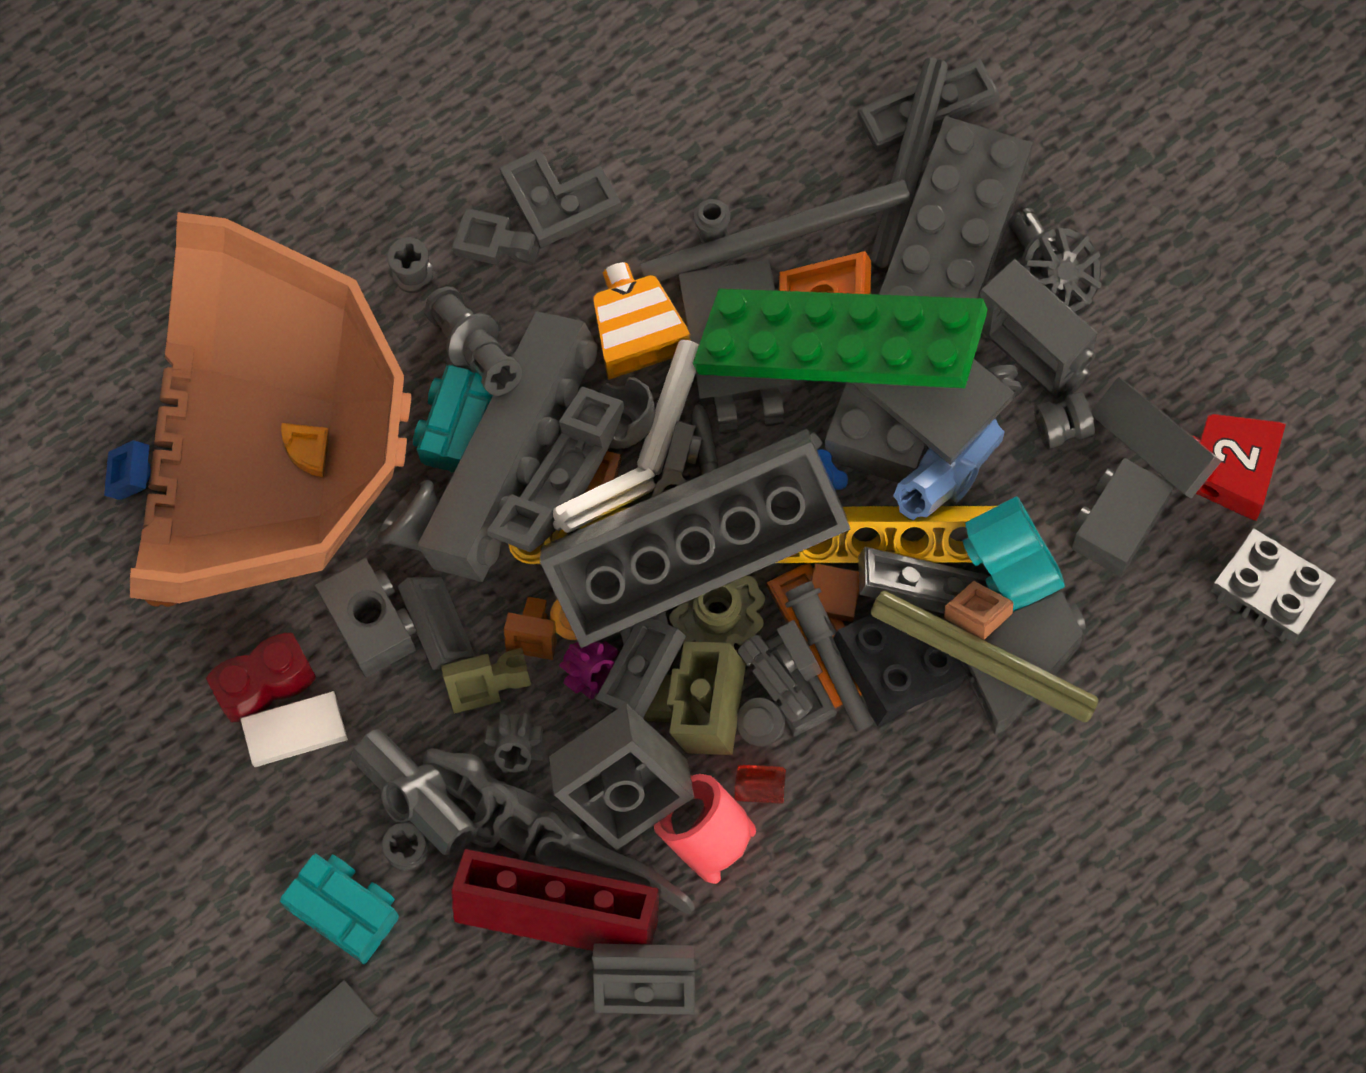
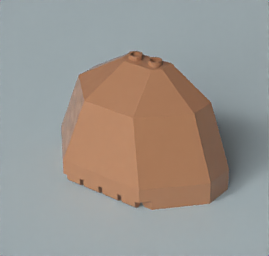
(254, 346)

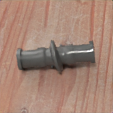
(473, 341)

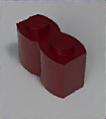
(270, 673)

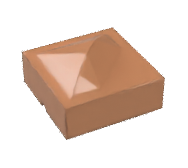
(978, 610)

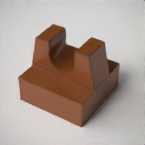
(531, 630)

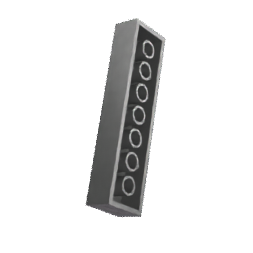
(940, 253)

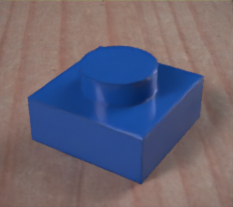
(127, 470)

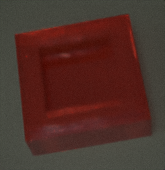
(760, 784)

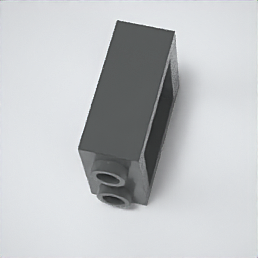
(1038, 330)

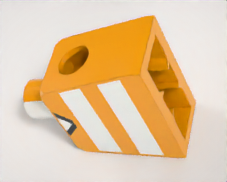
(635, 322)

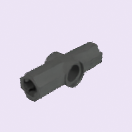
(414, 793)

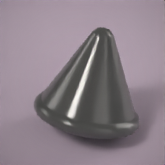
(409, 517)

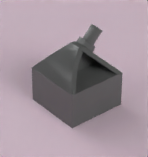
(621, 776)

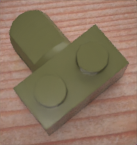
(702, 698)

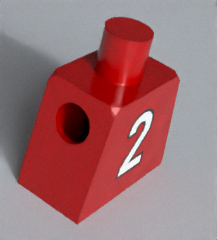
(1248, 460)

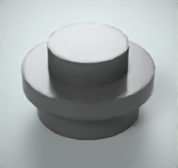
(760, 721)

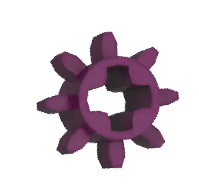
(588, 666)

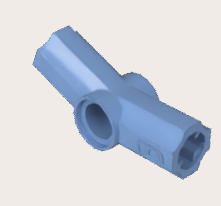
(939, 481)

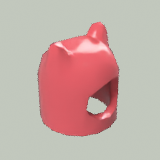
(716, 836)

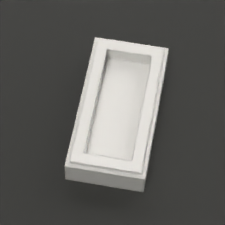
(294, 729)

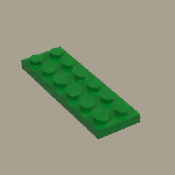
(841, 337)

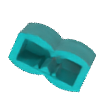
(1013, 554)

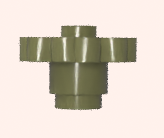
(738, 623)

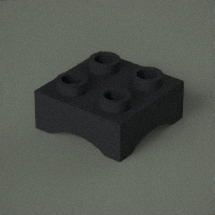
(895, 667)

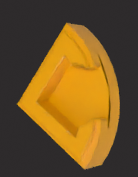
(306, 446)

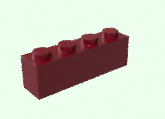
(552, 903)

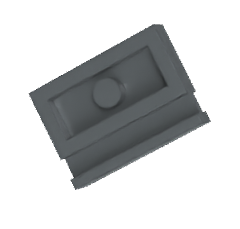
(644, 979)

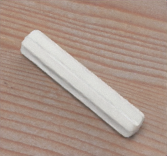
(669, 407)
(603, 499)

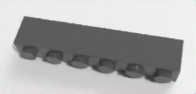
(508, 445)

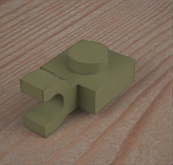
(477, 681)

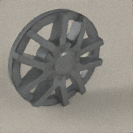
(1061, 269)

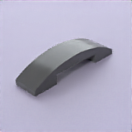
(565, 472)

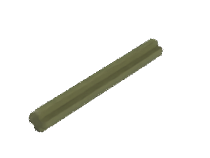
(985, 656)

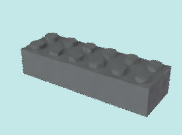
(694, 538)

